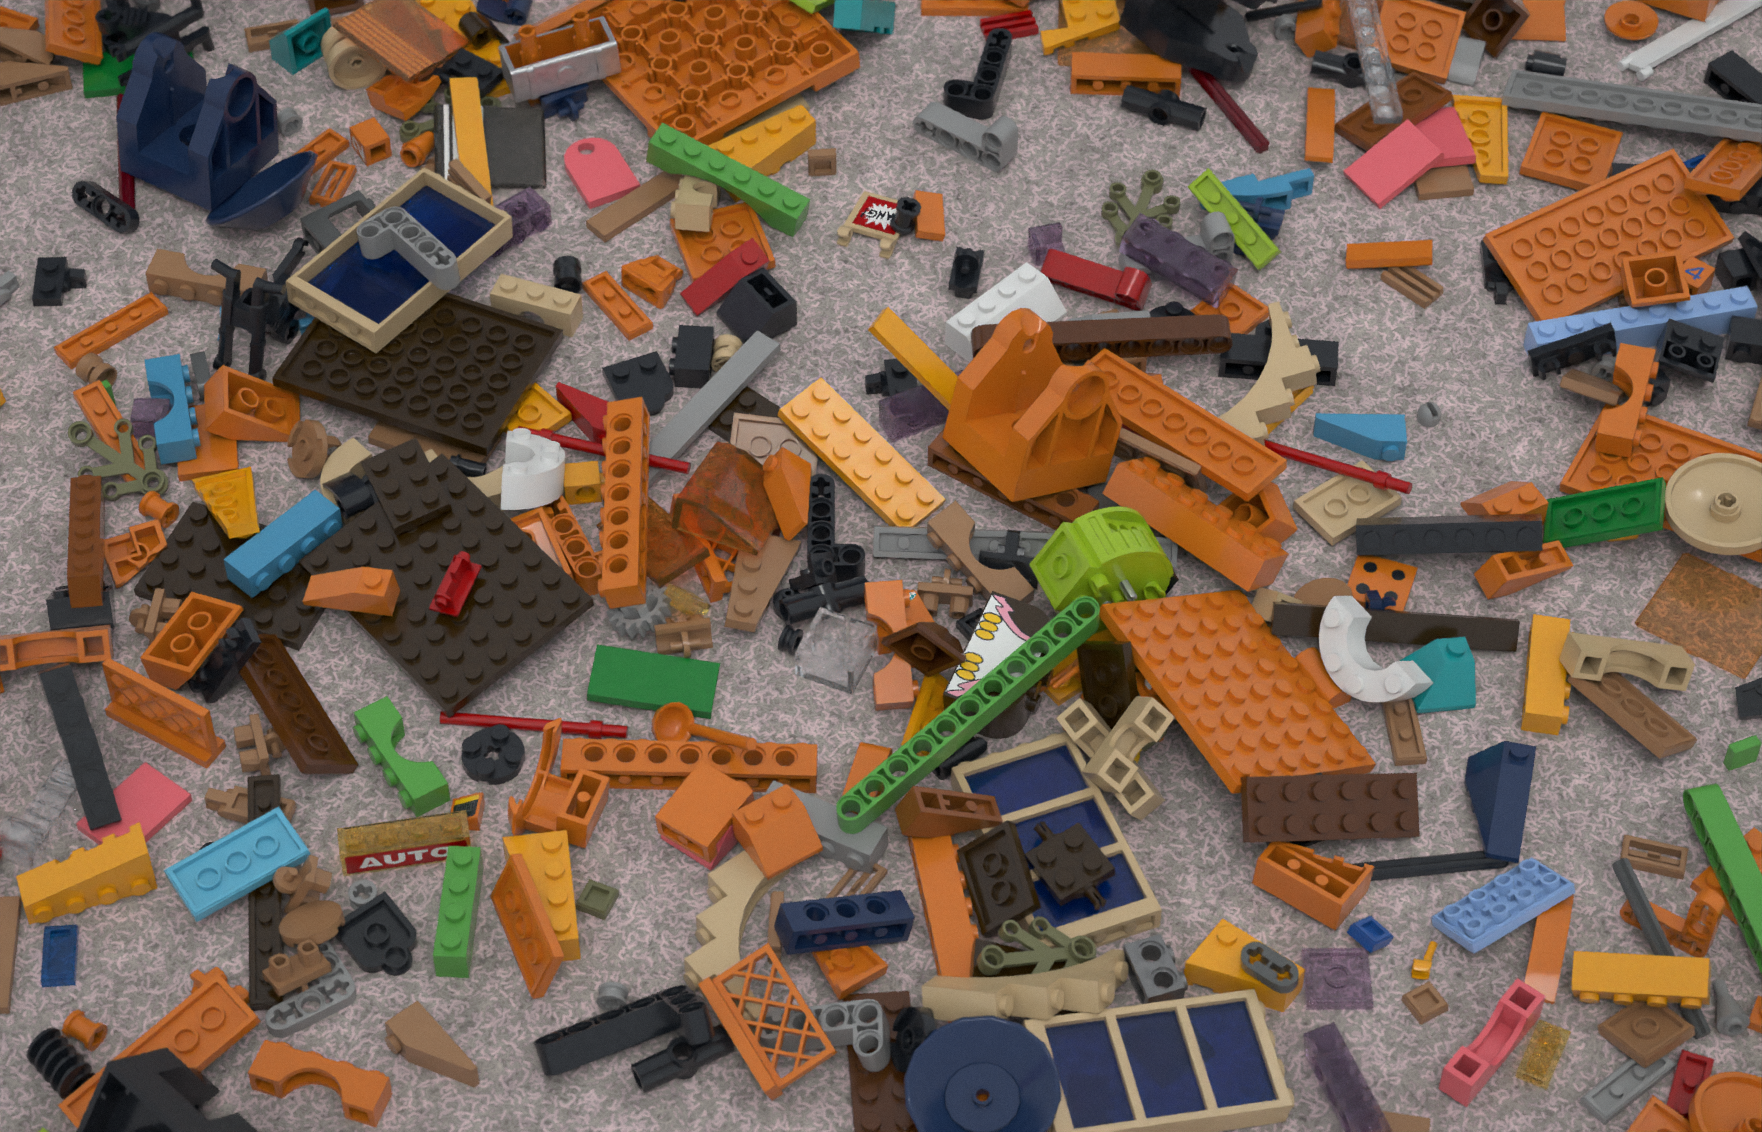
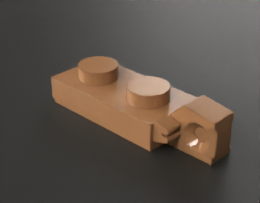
(234, 804)

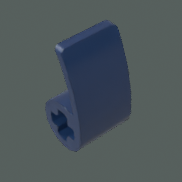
(510, 13)

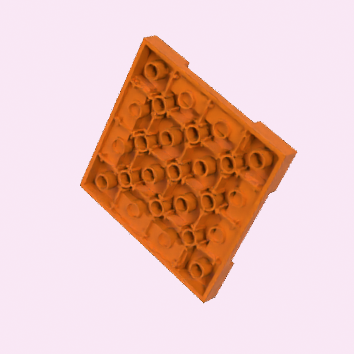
(718, 60)

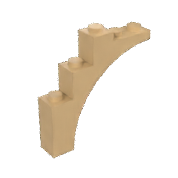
(1286, 370)
(735, 893)
(1079, 988)

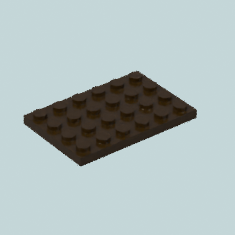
(197, 565)

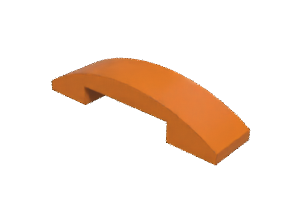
(1549, 949)

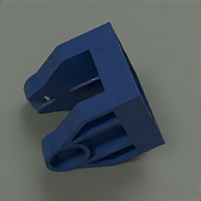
(190, 133)

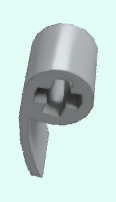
(1466, 61)

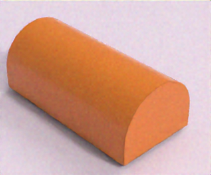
(1312, 667)

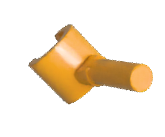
(1420, 967)

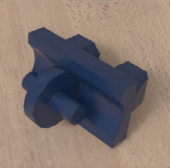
(565, 102)
(1267, 218)

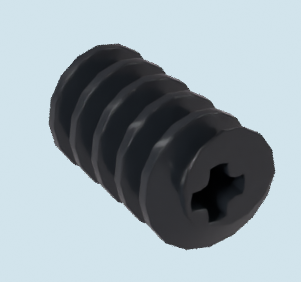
(58, 1062)

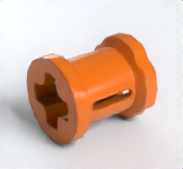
(159, 509)
(84, 1030)

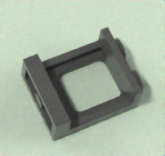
(318, 227)

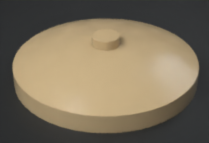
(1717, 503)

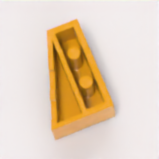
(1219, 967)

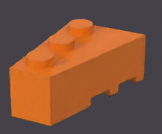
(1312, 883)

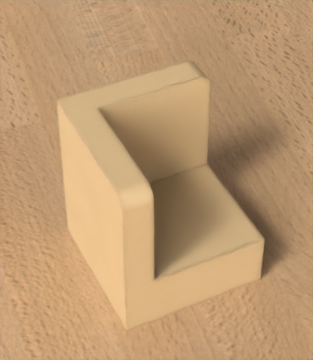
(1264, 601)

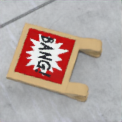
(871, 218)

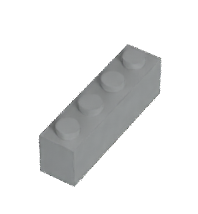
(856, 850)

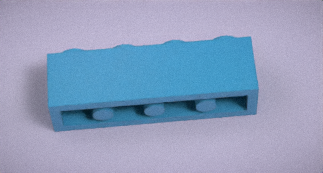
(283, 543)

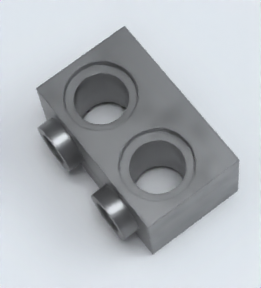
(1148, 975)

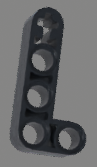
(980, 97)
(847, 558)

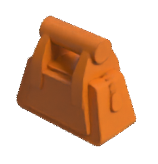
(651, 279)

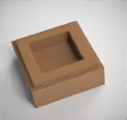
(822, 162)
(1425, 1002)

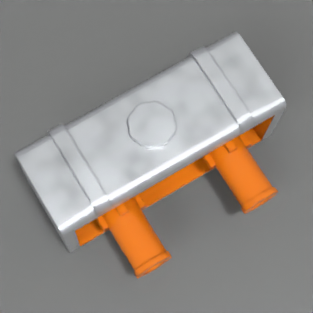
(559, 57)

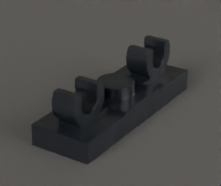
(1572, 350)
(226, 661)

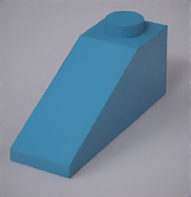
(1366, 434)

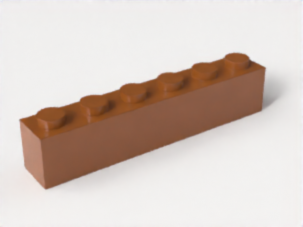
(86, 541)

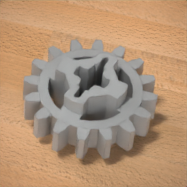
(643, 616)

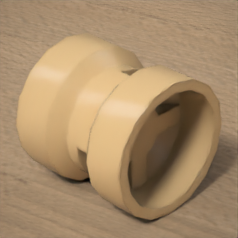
(724, 348)

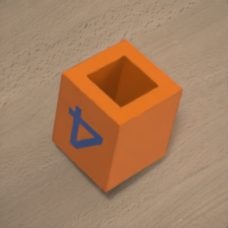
(1698, 275)

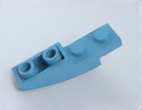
(1276, 190)

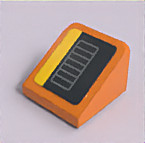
(474, 806)

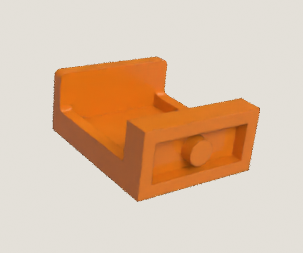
(702, 810)

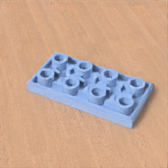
(1502, 905)

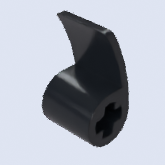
(350, 494)

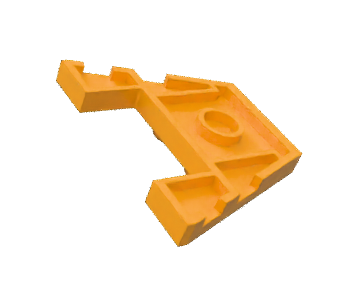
(1082, 20)

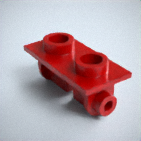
(455, 585)

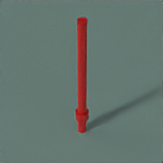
(597, 449)
(1379, 479)
(594, 729)

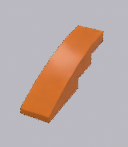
(1320, 125)

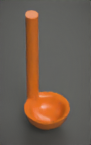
(676, 722)

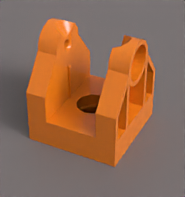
(1029, 416)

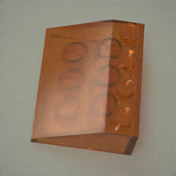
(727, 501)

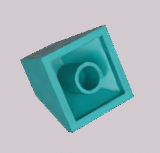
(300, 43)
(1451, 669)

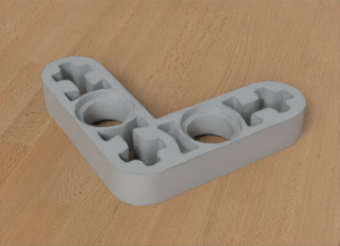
(325, 985)

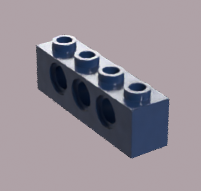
(843, 922)

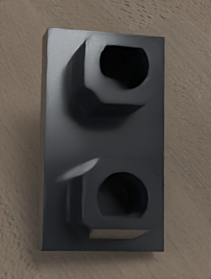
(966, 272)

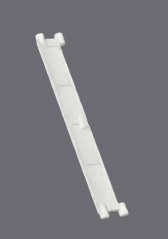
(1684, 36)

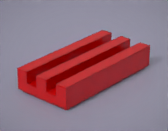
(1019, 24)

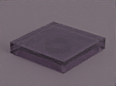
(1337, 979)

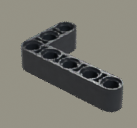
(626, 1026)

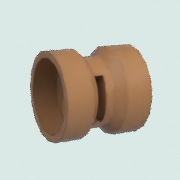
(92, 368)

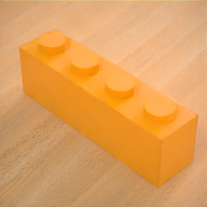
(1545, 676)
(1641, 978)

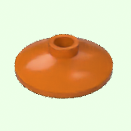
(1631, 20)

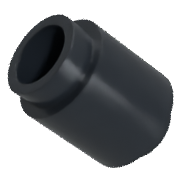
(1546, 63)

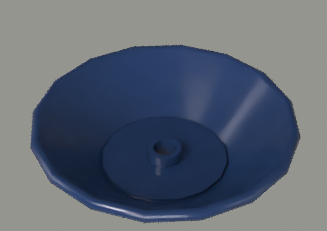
(266, 195)
(988, 1059)

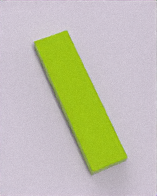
(1247, 233)

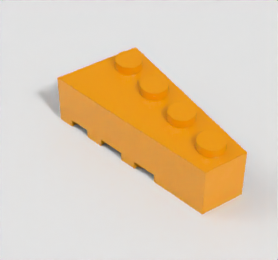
(770, 142)
(550, 870)
(88, 878)

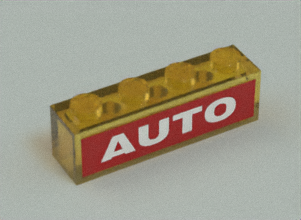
(401, 842)

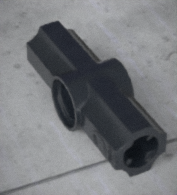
(1344, 68)
(1163, 107)
(828, 596)
(665, 1066)

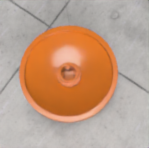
(1727, 1104)

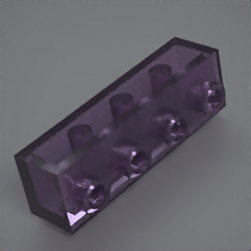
(1178, 260)

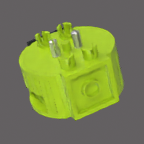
(1104, 557)

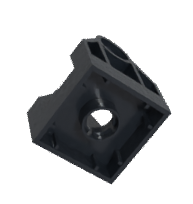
(1195, 34)
(154, 1095)

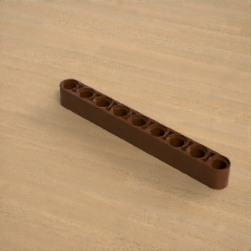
(1131, 336)

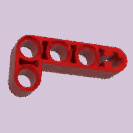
(1124, 288)

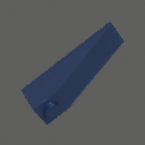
(1499, 796)

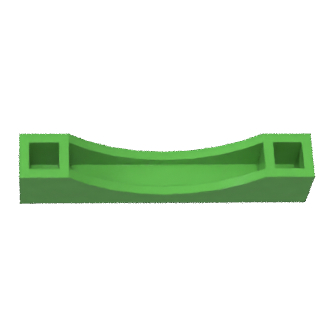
(771, 200)

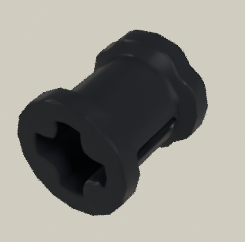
(907, 211)

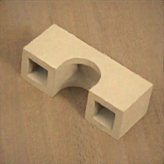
(695, 204)
(553, 305)
(1139, 725)

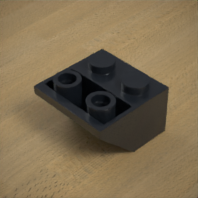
(759, 305)
(1689, 350)
(64, 617)

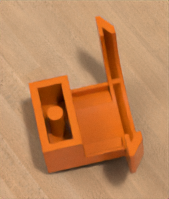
(559, 802)

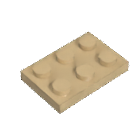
(1339, 502)

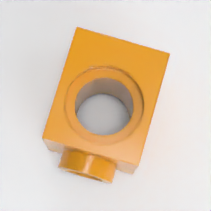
(583, 483)

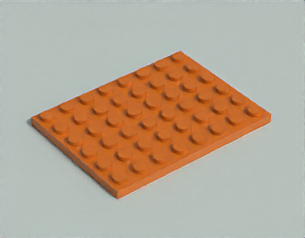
(1235, 687)

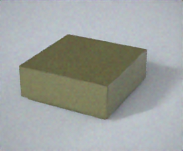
(597, 899)

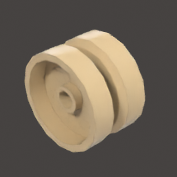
(347, 63)

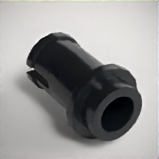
(469, 467)

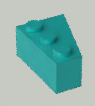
(864, 16)

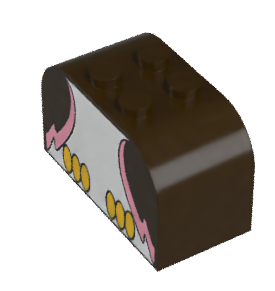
(998, 633)

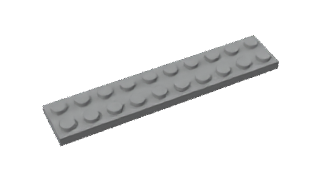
(1634, 105)

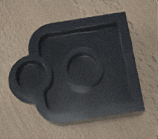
(641, 377)
(379, 937)

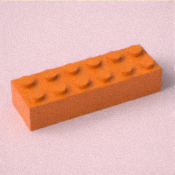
(1196, 523)

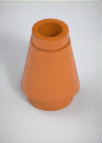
(417, 149)

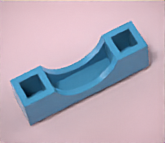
(174, 432)

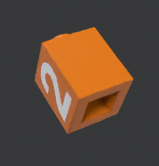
(370, 141)

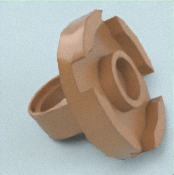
(309, 448)

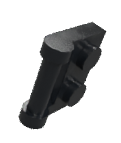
(467, 64)

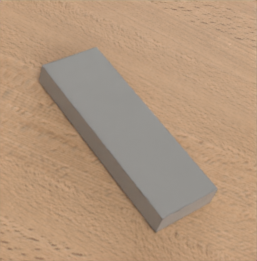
(1624, 1087)

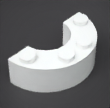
(531, 471)
(1351, 666)

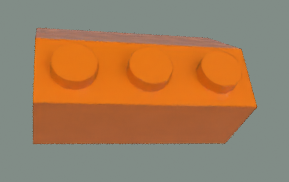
(188, 639)

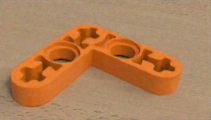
(1687, 933)

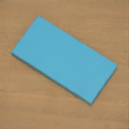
(236, 864)

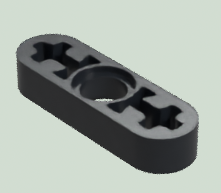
(116, 206)

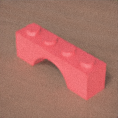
(1477, 1063)

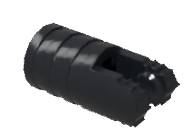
(968, 752)

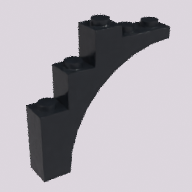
(79, 745)

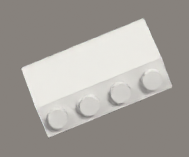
(1020, 289)

